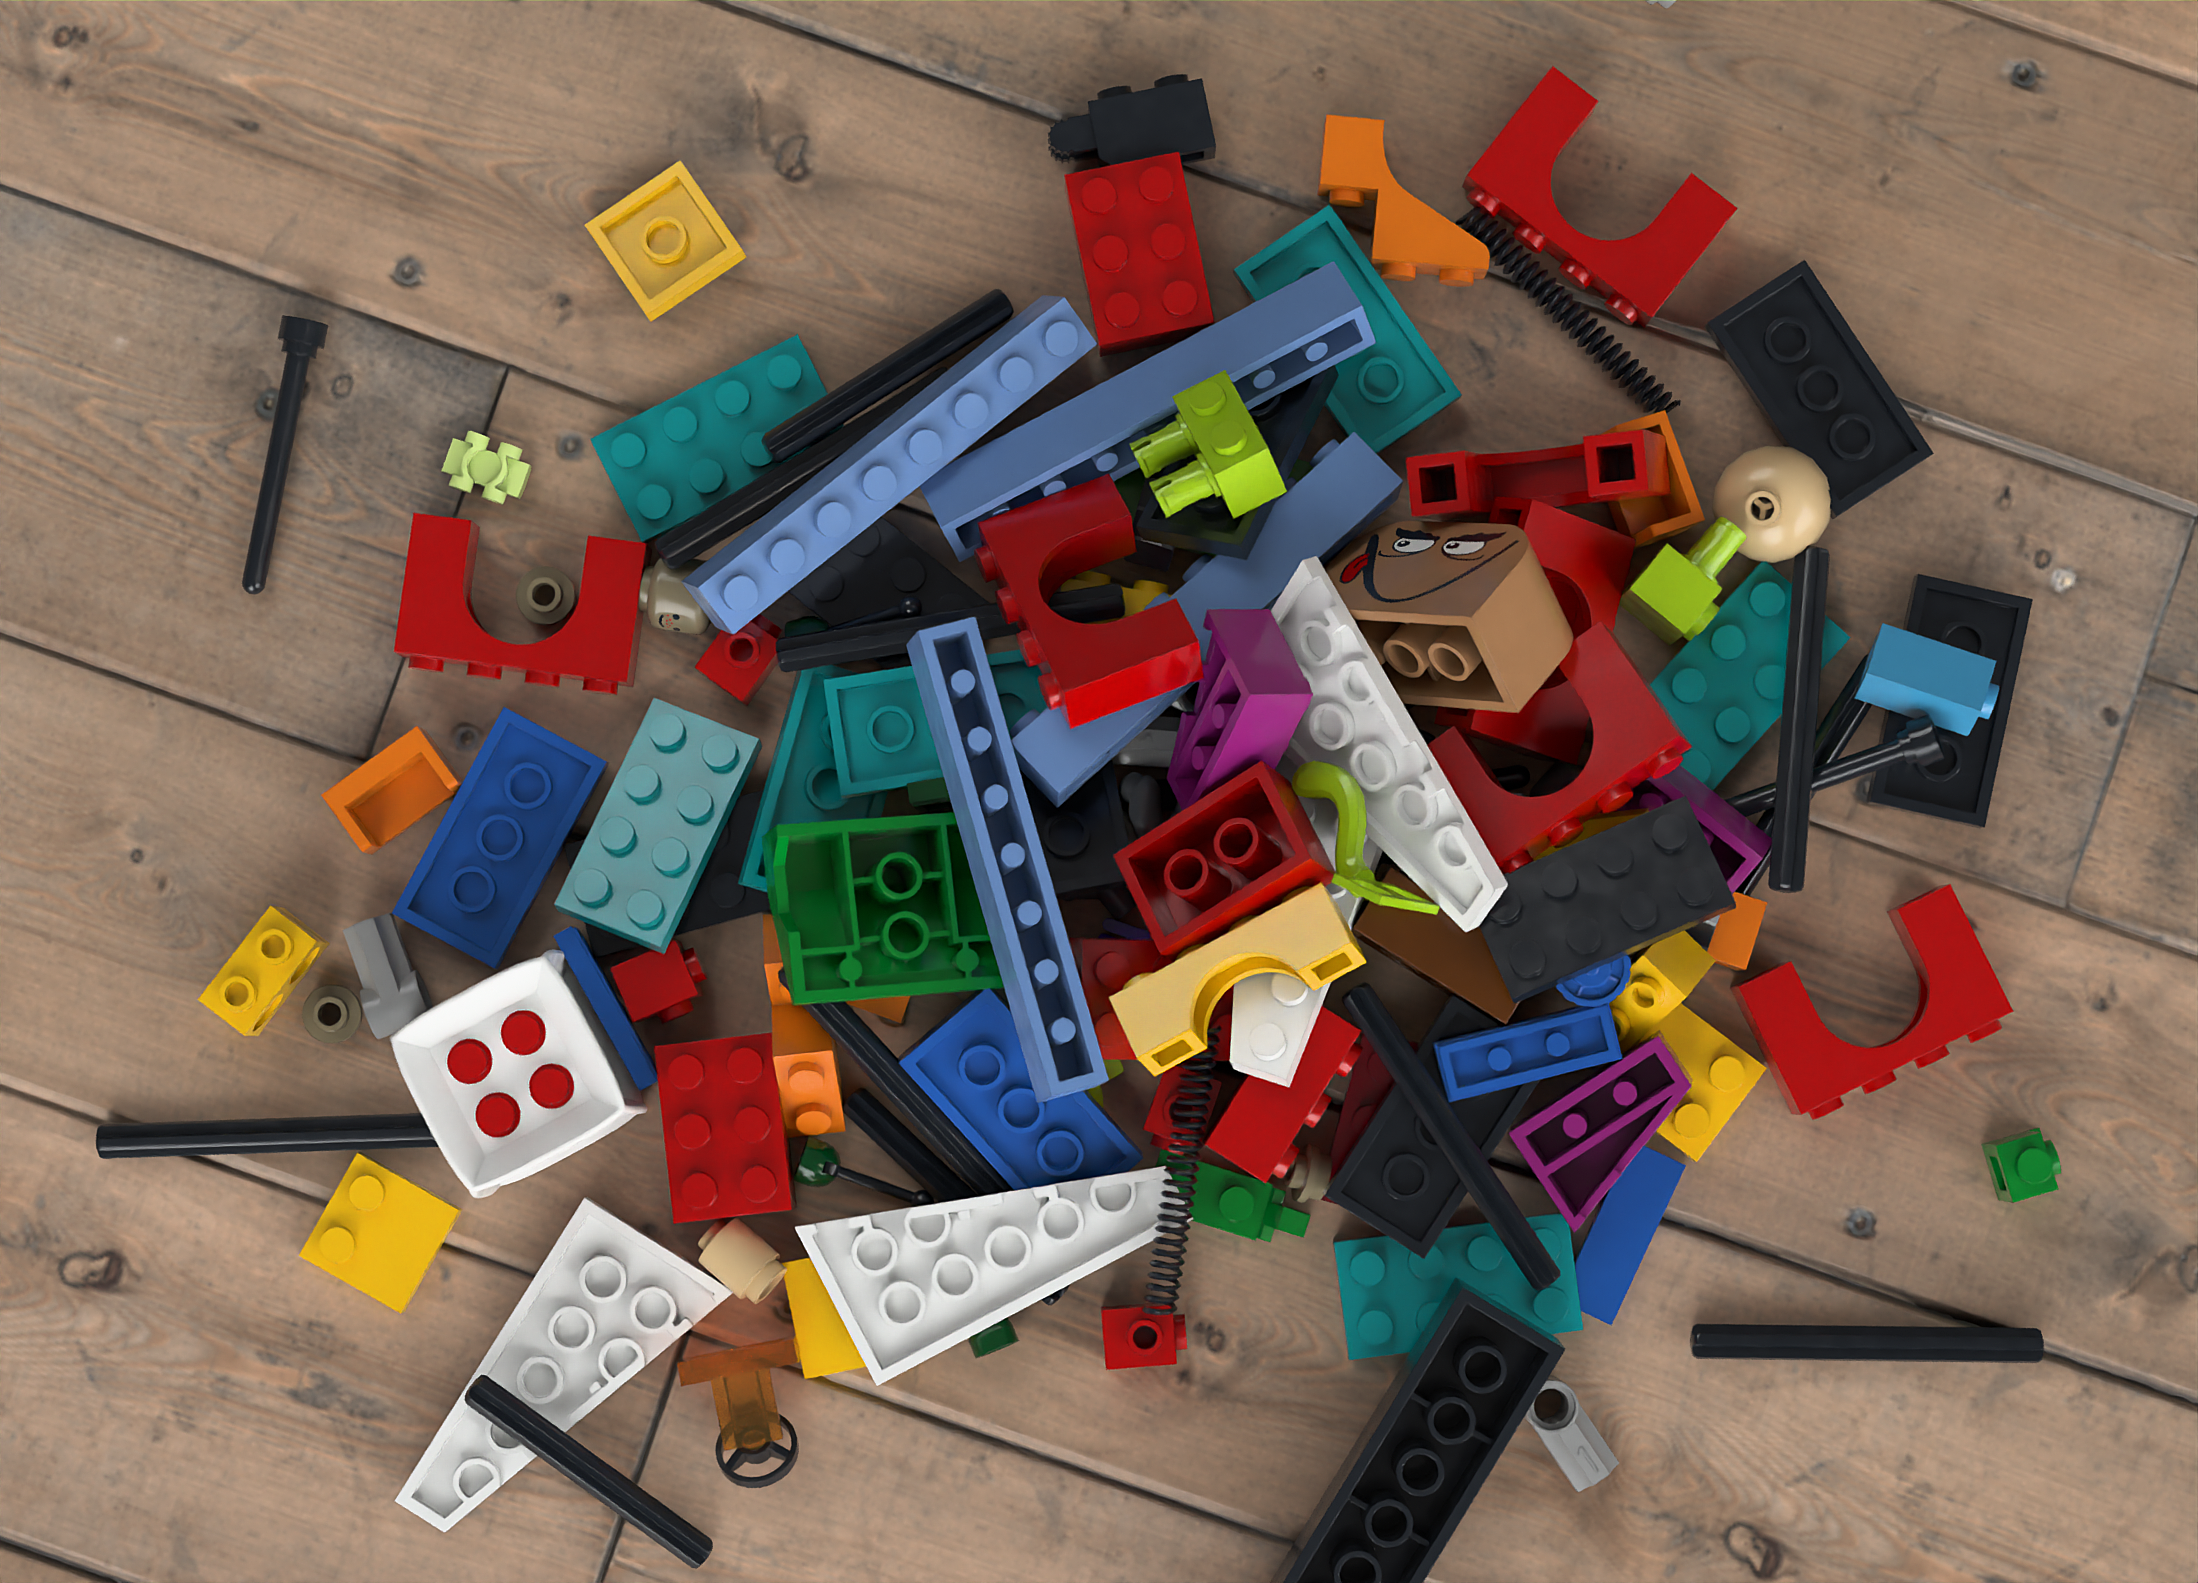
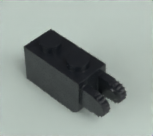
(1139, 125)

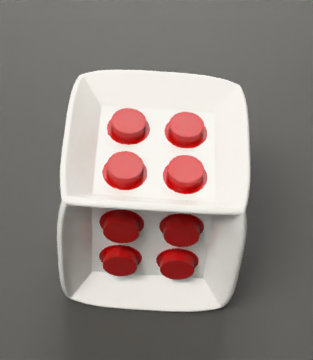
(515, 1074)

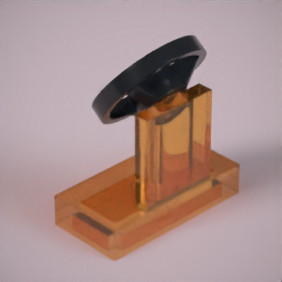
(747, 1405)

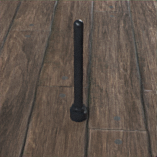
(300, 343)
(1914, 744)

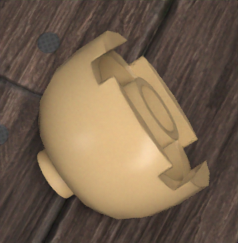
(1797, 495)

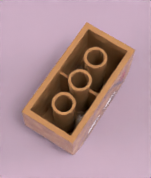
(1454, 612)

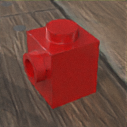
(742, 659)
(660, 983)
(1161, 1112)
(1141, 1338)

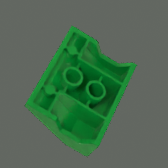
(876, 909)

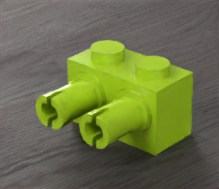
(1227, 448)
(1678, 589)

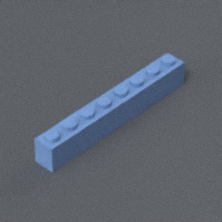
(1260, 347)
(889, 463)
(1312, 519)
(1006, 860)

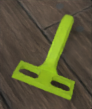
(1332, 782)

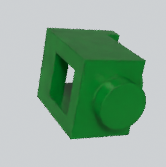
(2022, 1165)

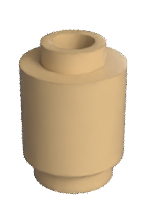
(741, 1260)

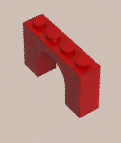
(1630, 272)
(1591, 472)
(1587, 576)
(442, 627)
(1083, 666)
(1630, 744)
(1954, 1000)

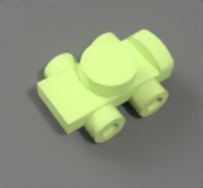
(497, 472)

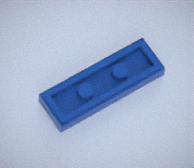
(607, 1007)
(1526, 1051)
(1623, 1232)

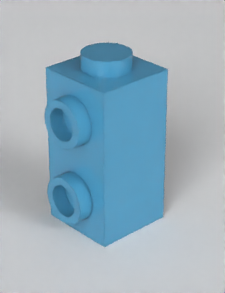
(1927, 678)

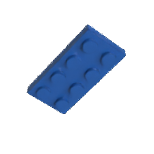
(500, 838)
(982, 1084)

